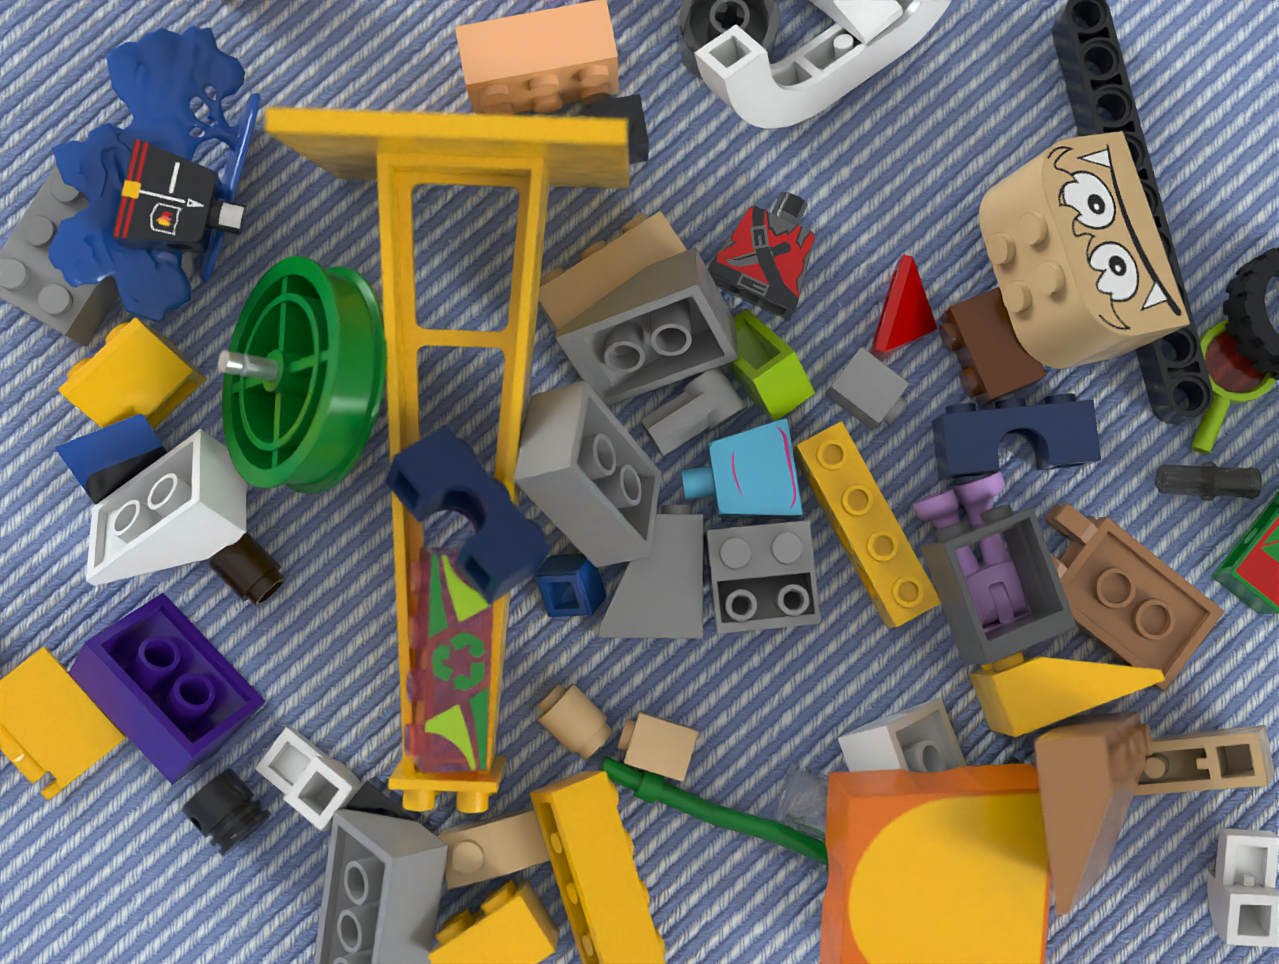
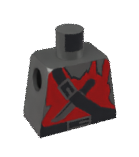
(766, 257)

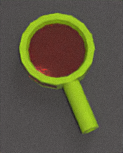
(1231, 382)

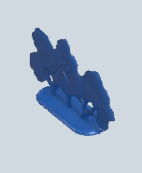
(156, 84)

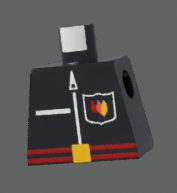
(172, 204)

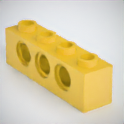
(865, 526)

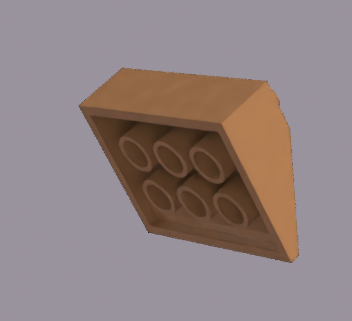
(1086, 789)

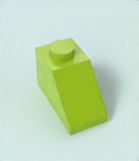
(768, 368)

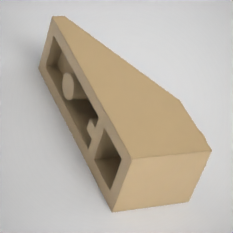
(1208, 761)
(493, 847)

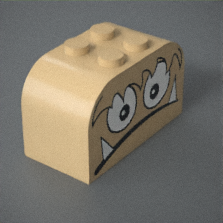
(1080, 254)

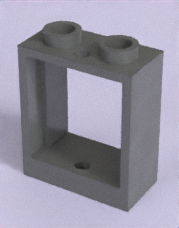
(1036, 572)

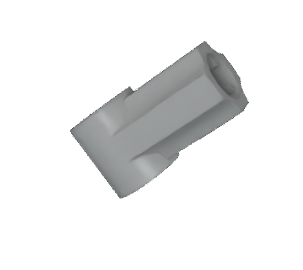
(702, 406)

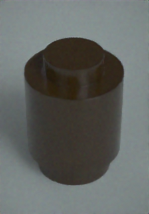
(248, 570)

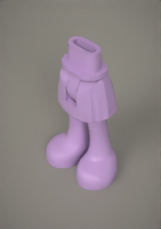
(995, 584)

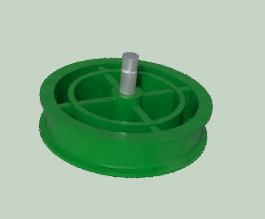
(303, 376)

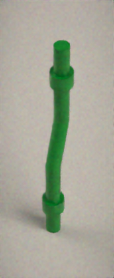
(651, 787)

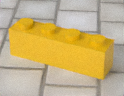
(597, 871)

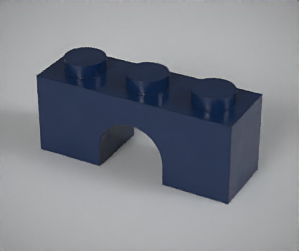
(1059, 432)
(445, 476)

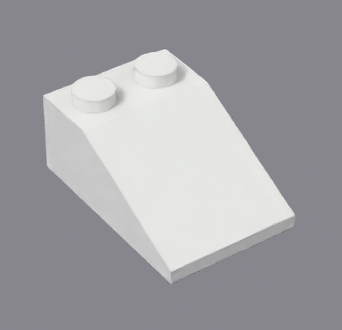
(169, 513)

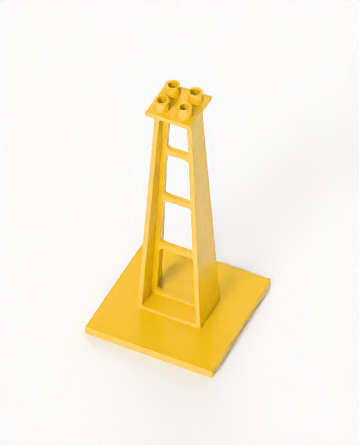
(463, 151)

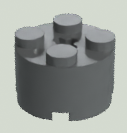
(705, 20)

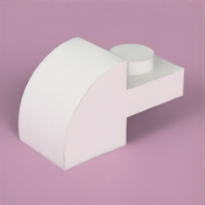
(308, 778)
(1243, 888)

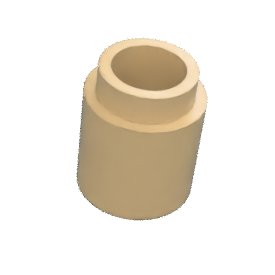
(574, 720)

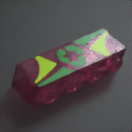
(450, 667)

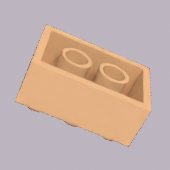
(540, 59)

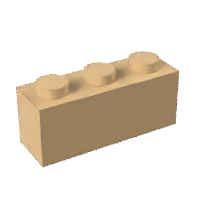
(606, 267)

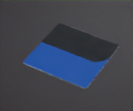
(111, 455)

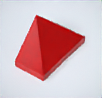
(905, 311)

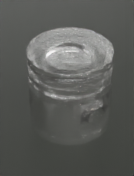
(803, 801)

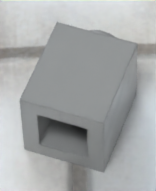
(869, 390)

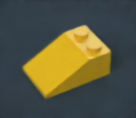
(1037, 691)

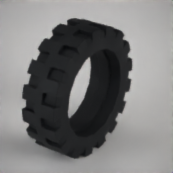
(1248, 313)

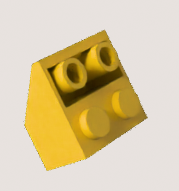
(132, 376)
(507, 930)

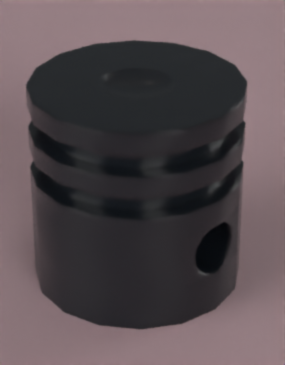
(225, 811)

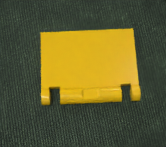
(51, 723)

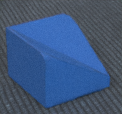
(570, 585)

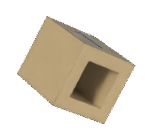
(658, 745)

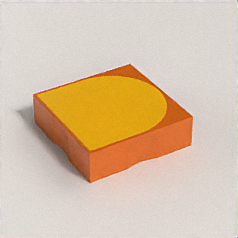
(936, 867)

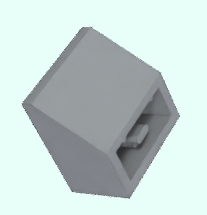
(762, 576)

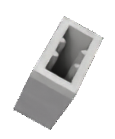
(664, 591)

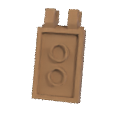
(1129, 595)

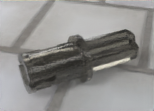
(1208, 481)

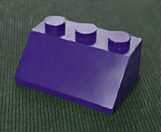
(165, 686)

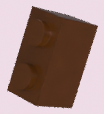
(988, 348)

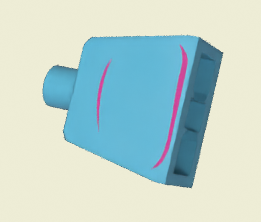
(749, 475)

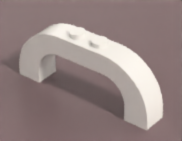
(813, 75)

